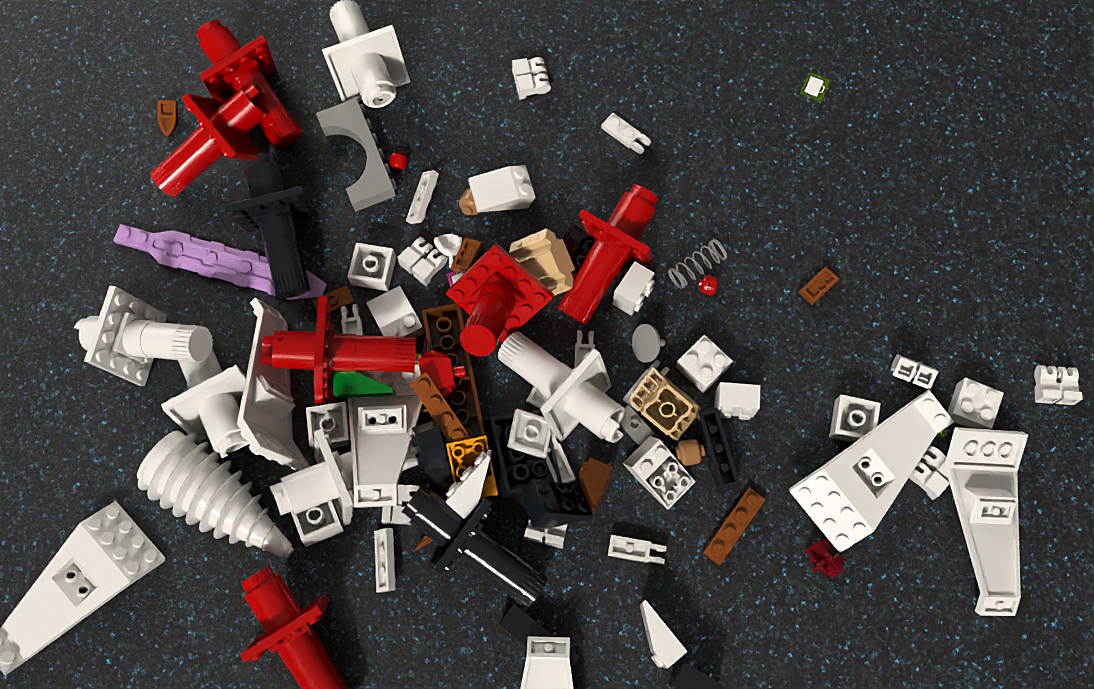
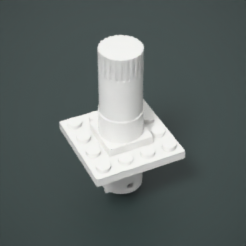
(364, 62)
(134, 333)
(571, 393)
(210, 404)
(324, 481)

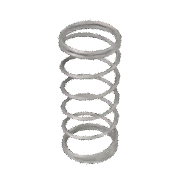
(713, 250)

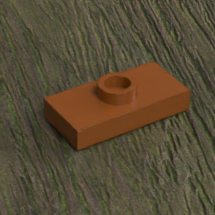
(466, 255)
(818, 285)
(337, 299)

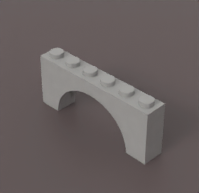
(374, 183)

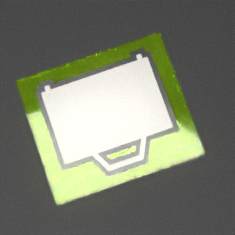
(815, 86)

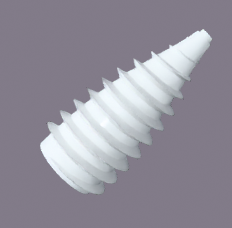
(206, 492)

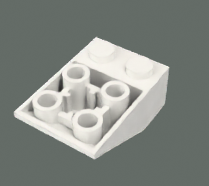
(659, 471)
(466, 494)

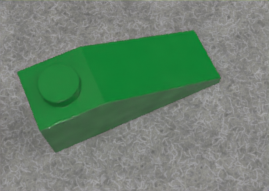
(354, 385)

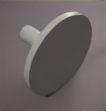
(646, 343)

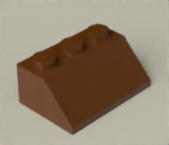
(594, 479)

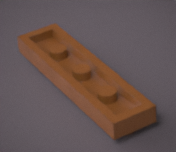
(439, 408)
(733, 526)

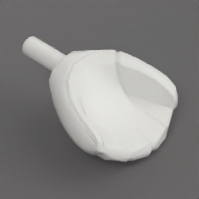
(448, 245)

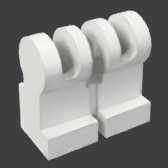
(530, 77)
(422, 269)
(908, 369)
(1063, 391)
(932, 482)
(392, 514)
(554, 536)

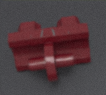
(824, 560)

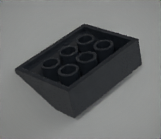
(512, 467)

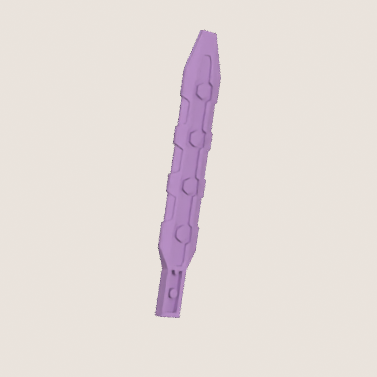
(209, 259)

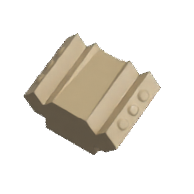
(545, 259)
(664, 404)

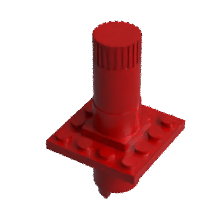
(239, 66)
(220, 133)
(614, 245)
(498, 299)
(333, 351)
(289, 631)

